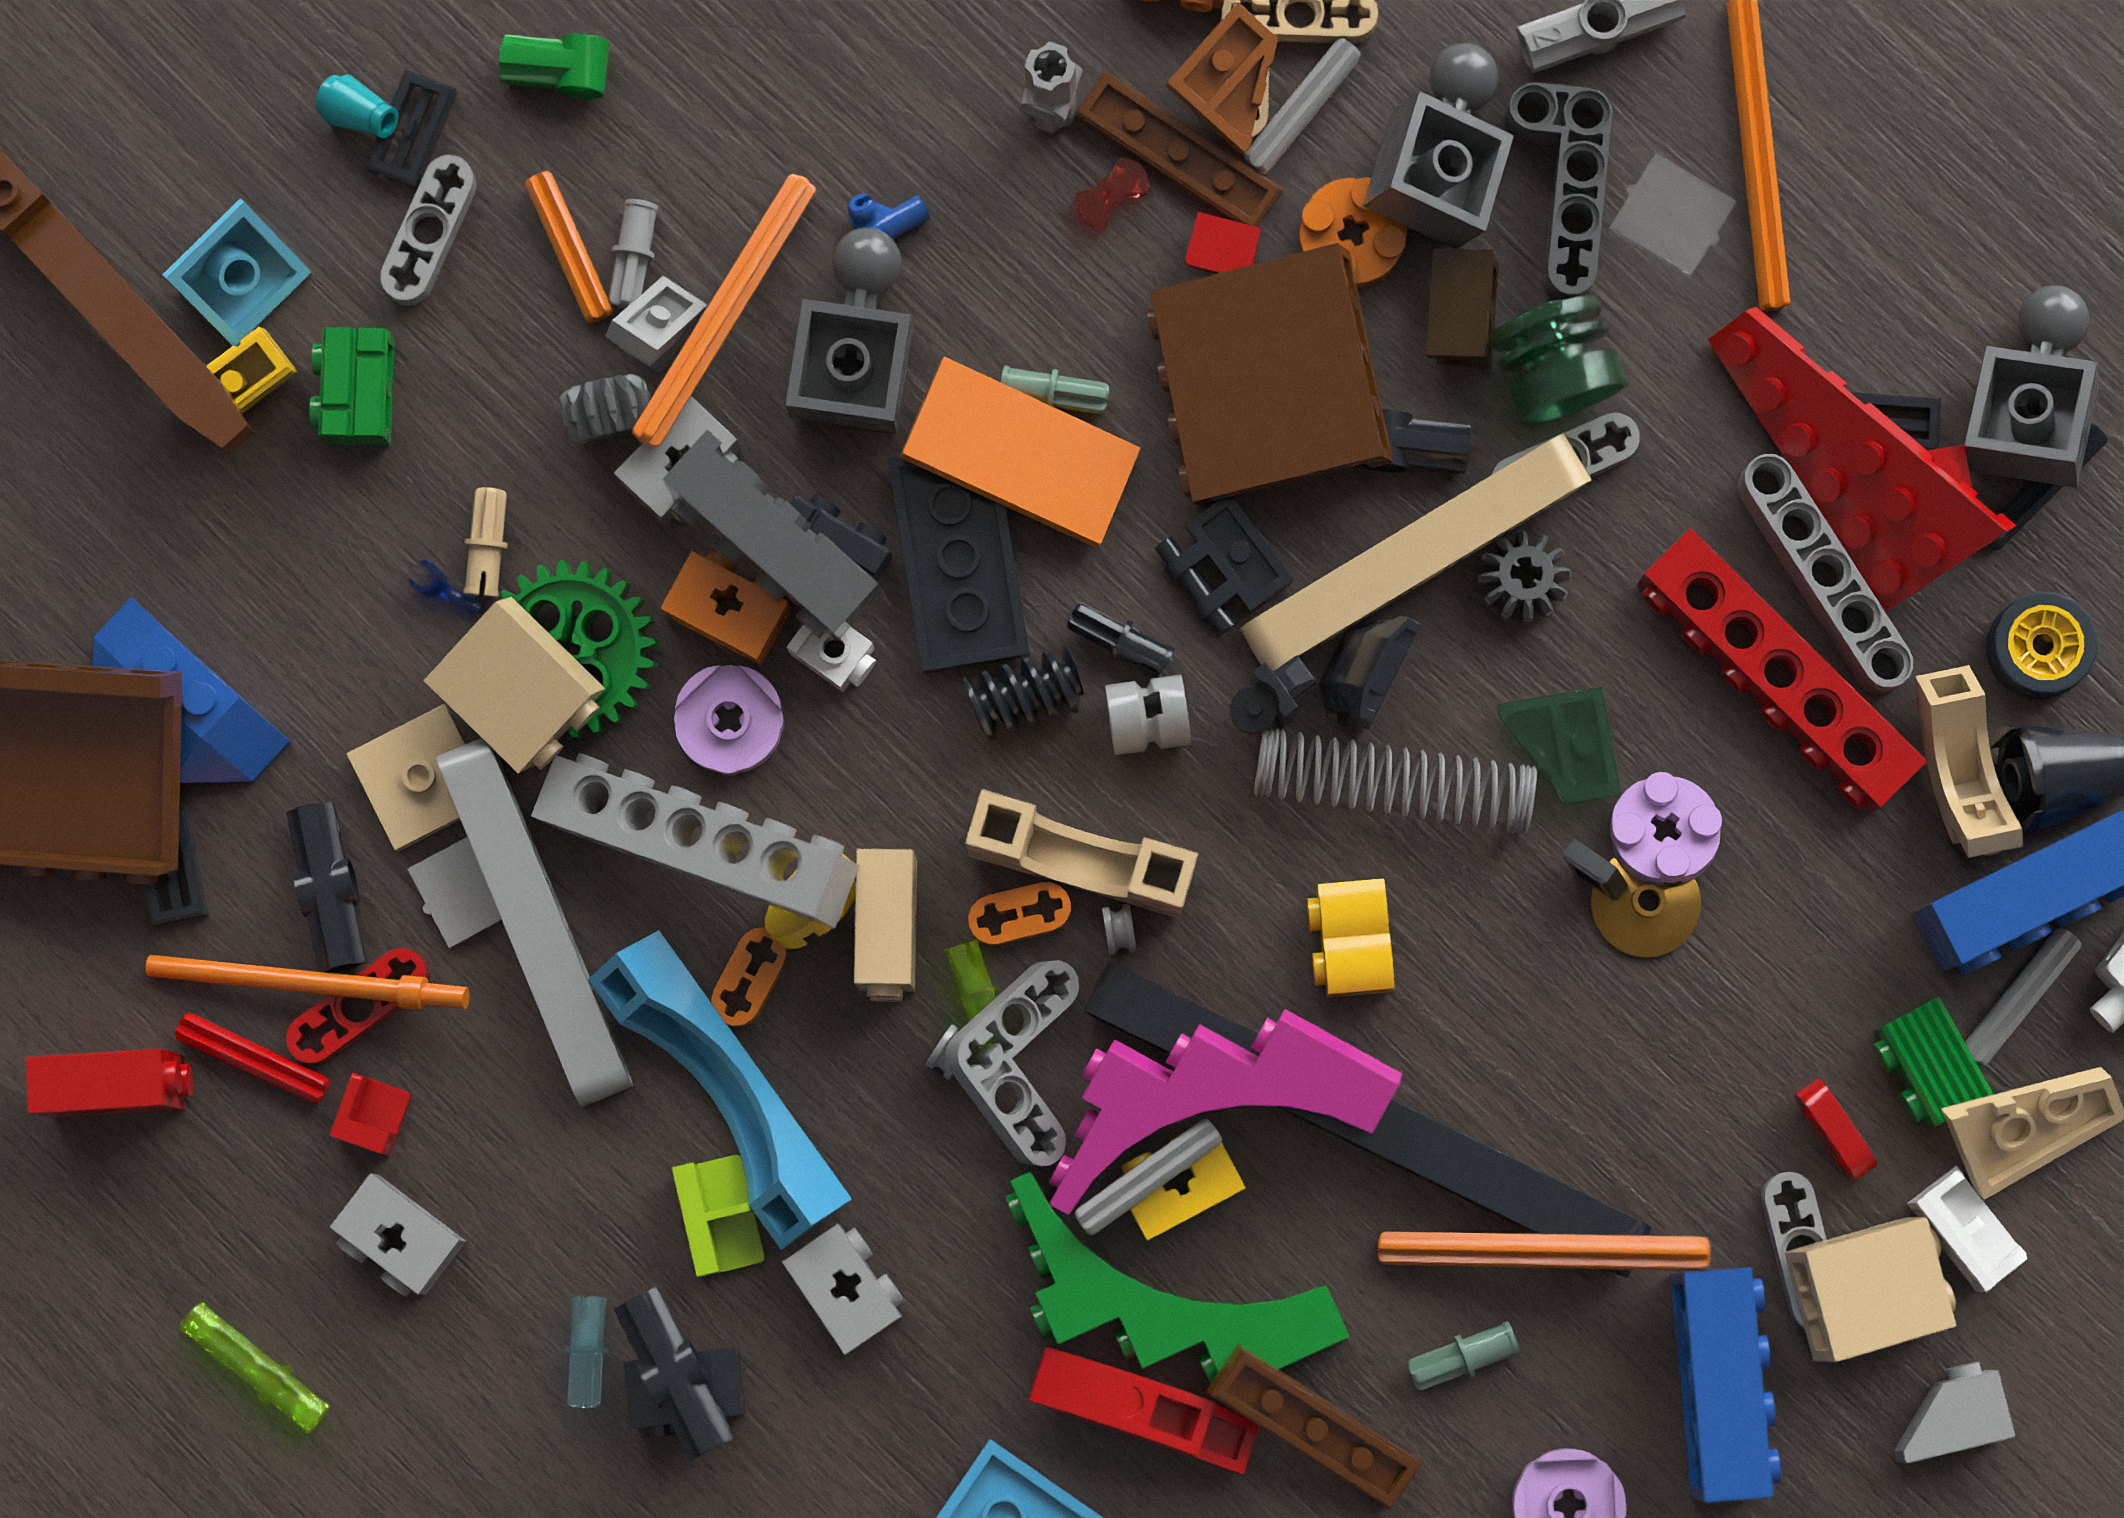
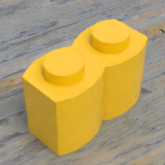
(1353, 938)

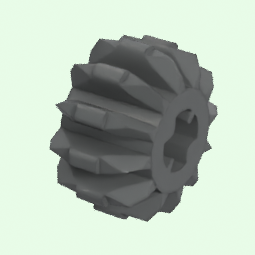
(603, 408)
(1537, 564)

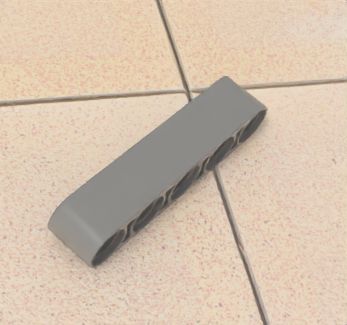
(1824, 546)

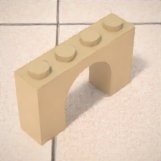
(1138, 874)

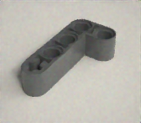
(1567, 194)

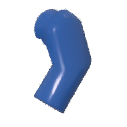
(894, 222)

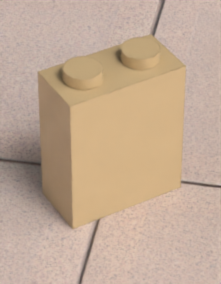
(516, 686)
(885, 923)
(1871, 1289)

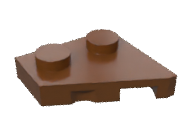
(1228, 76)

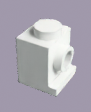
(850, 667)

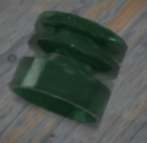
(1555, 351)

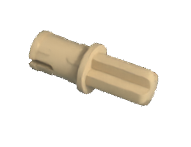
(486, 541)

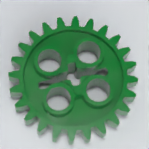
(620, 655)

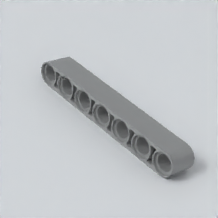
(534, 921)

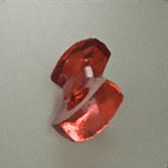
(1096, 204)

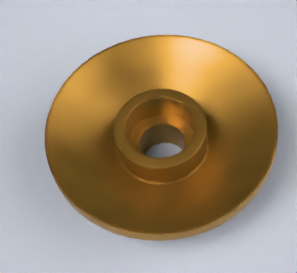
(1647, 932)

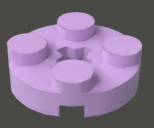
(697, 717)
(1662, 799)
(1564, 1469)

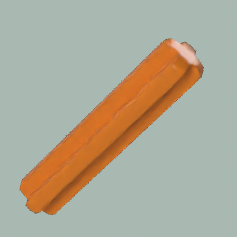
(568, 247)

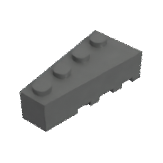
(769, 538)

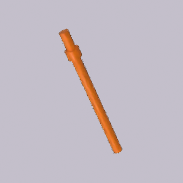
(408, 992)

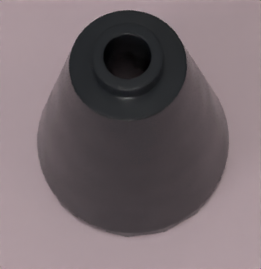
(2056, 772)

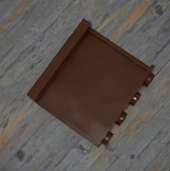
(1269, 374)
(89, 770)

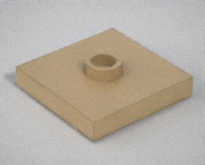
(405, 778)

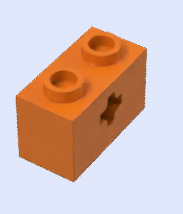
(695, 606)

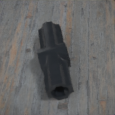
(1424, 444)
(326, 887)
(673, 1373)

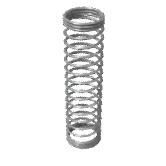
(1521, 787)

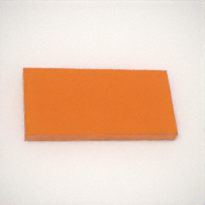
(1020, 452)

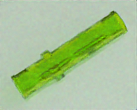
(271, 1380)

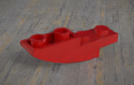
(1143, 1410)

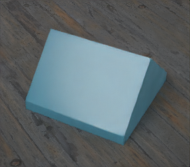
(236, 273)

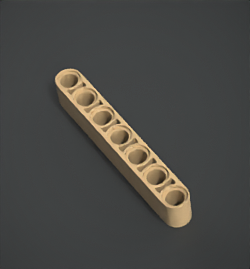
(1416, 553)

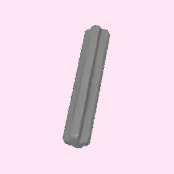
(1302, 106)
(2022, 995)
(1148, 1176)

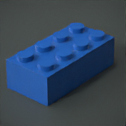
(2024, 896)
(1723, 1384)

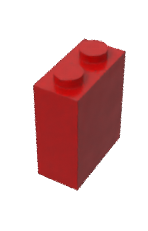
(107, 1083)

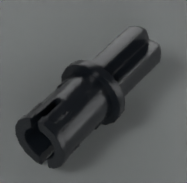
(1120, 639)

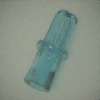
(586, 1351)

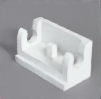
(1968, 1230)

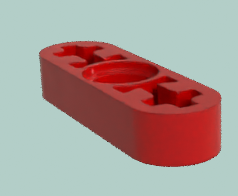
(332, 1041)

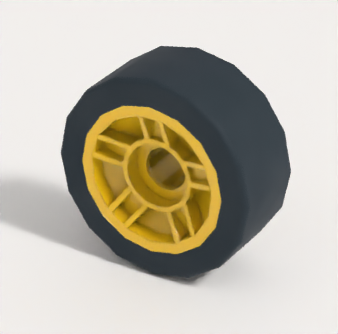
(2056, 622)

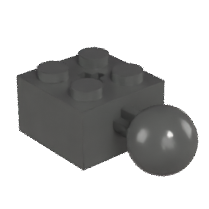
(1439, 161)
(831, 333)
(2038, 383)

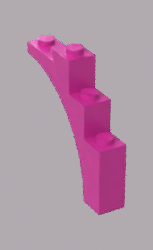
(1294, 1069)

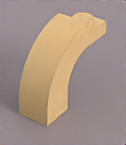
(1961, 763)

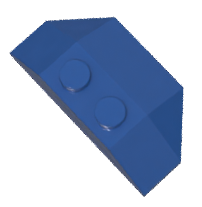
(219, 730)

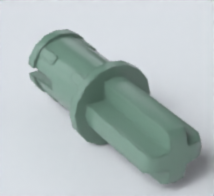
(1059, 390)
(1463, 1356)

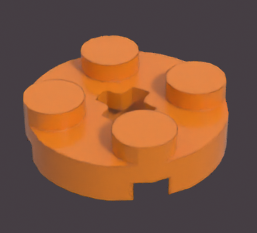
(1343, 201)

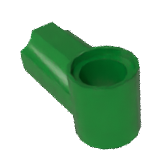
(569, 65)

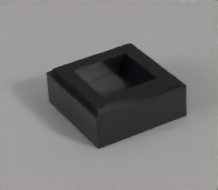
(1594, 870)

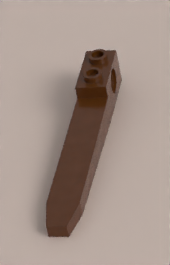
(118, 312)

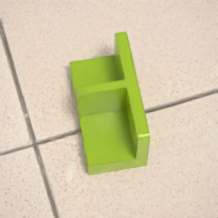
(718, 1215)

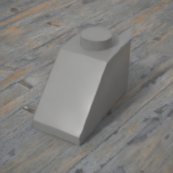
(1957, 1415)

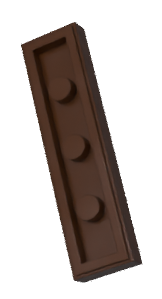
(1177, 152)
(1314, 1426)

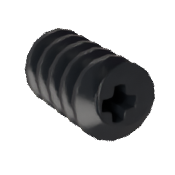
(1026, 692)

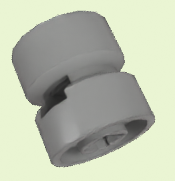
(1127, 715)

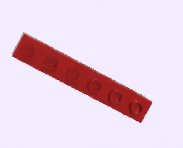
(1891, 756)

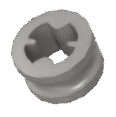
(1119, 930)
(938, 1056)

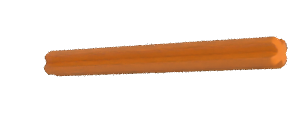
(1758, 155)
(723, 311)
(1544, 1251)

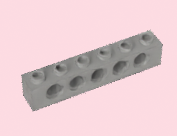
(813, 892)

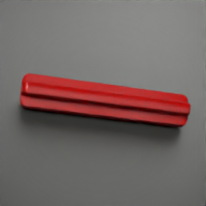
(252, 1058)

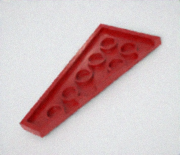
(1866, 475)

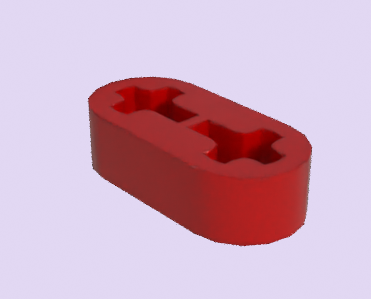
(1835, 1130)

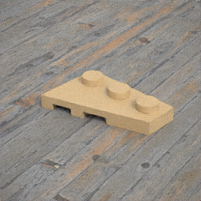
(2030, 1126)

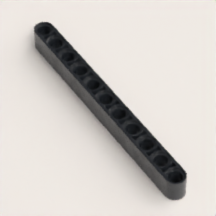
(1401, 1135)

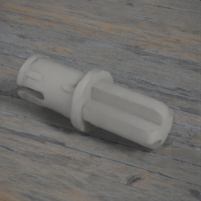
(632, 252)

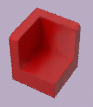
(1221, 244)
(371, 1114)

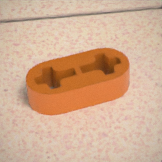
(1016, 900)
(737, 971)

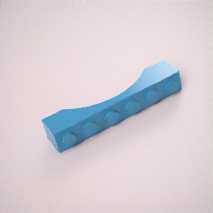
(784, 1172)

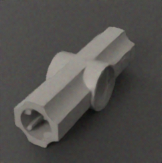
(1569, 35)
(1050, 87)

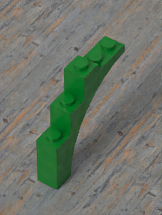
(1156, 1322)

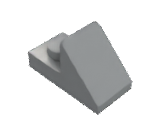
(656, 323)

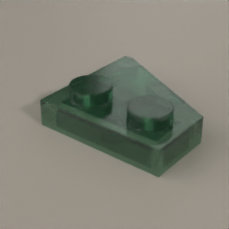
(1567, 742)

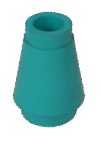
(353, 106)

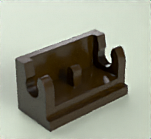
(1462, 307)

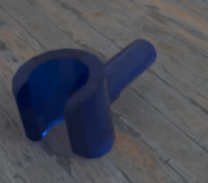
(442, 588)

